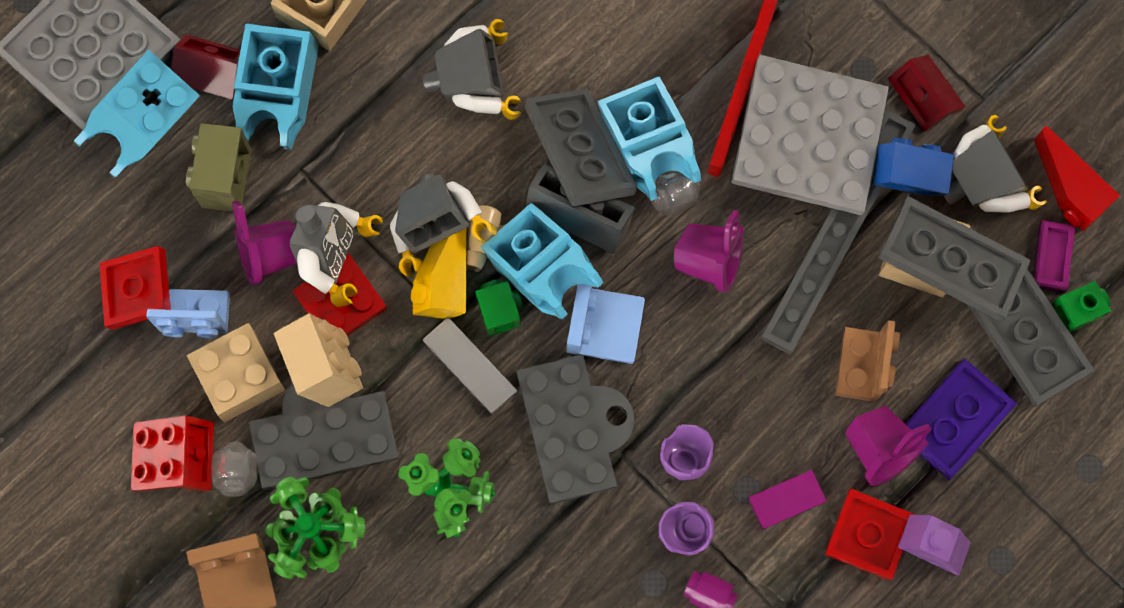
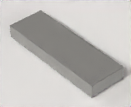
(470, 366)

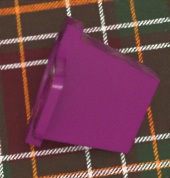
(262, 247)
(711, 252)
(885, 444)

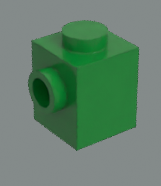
(1082, 306)
(499, 307)

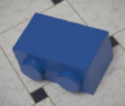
(913, 168)

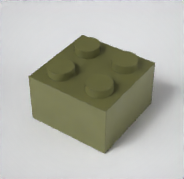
(219, 166)

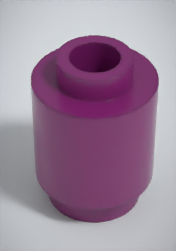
(710, 591)

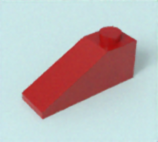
(1074, 183)

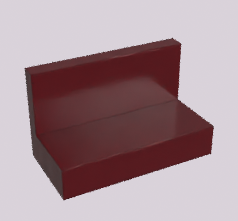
(206, 65)
(926, 91)

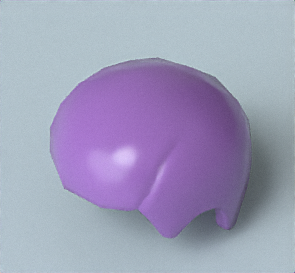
(687, 452)
(686, 528)

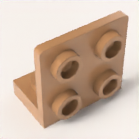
(865, 362)
(234, 574)

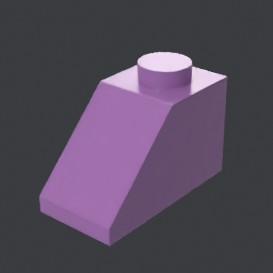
(935, 542)

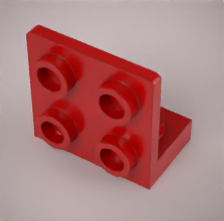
(172, 454)

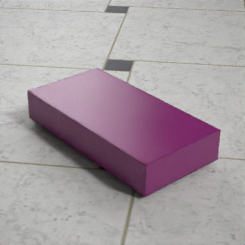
(1053, 256)
(787, 499)

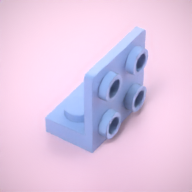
(194, 312)
(605, 324)

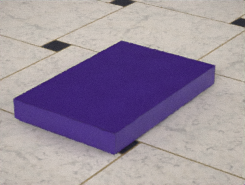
(961, 417)

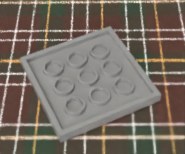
(83, 49)
(810, 135)

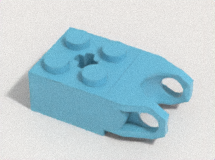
(277, 92)
(133, 122)
(650, 134)
(540, 260)

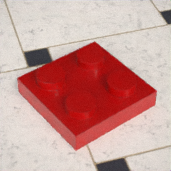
(133, 286)
(350, 318)
(868, 534)

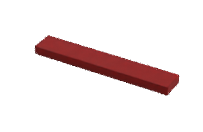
(741, 88)

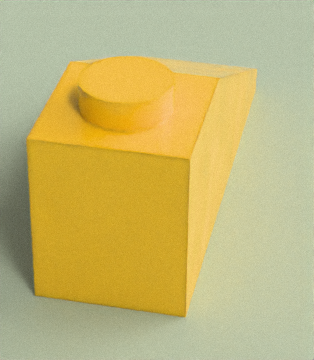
(441, 279)

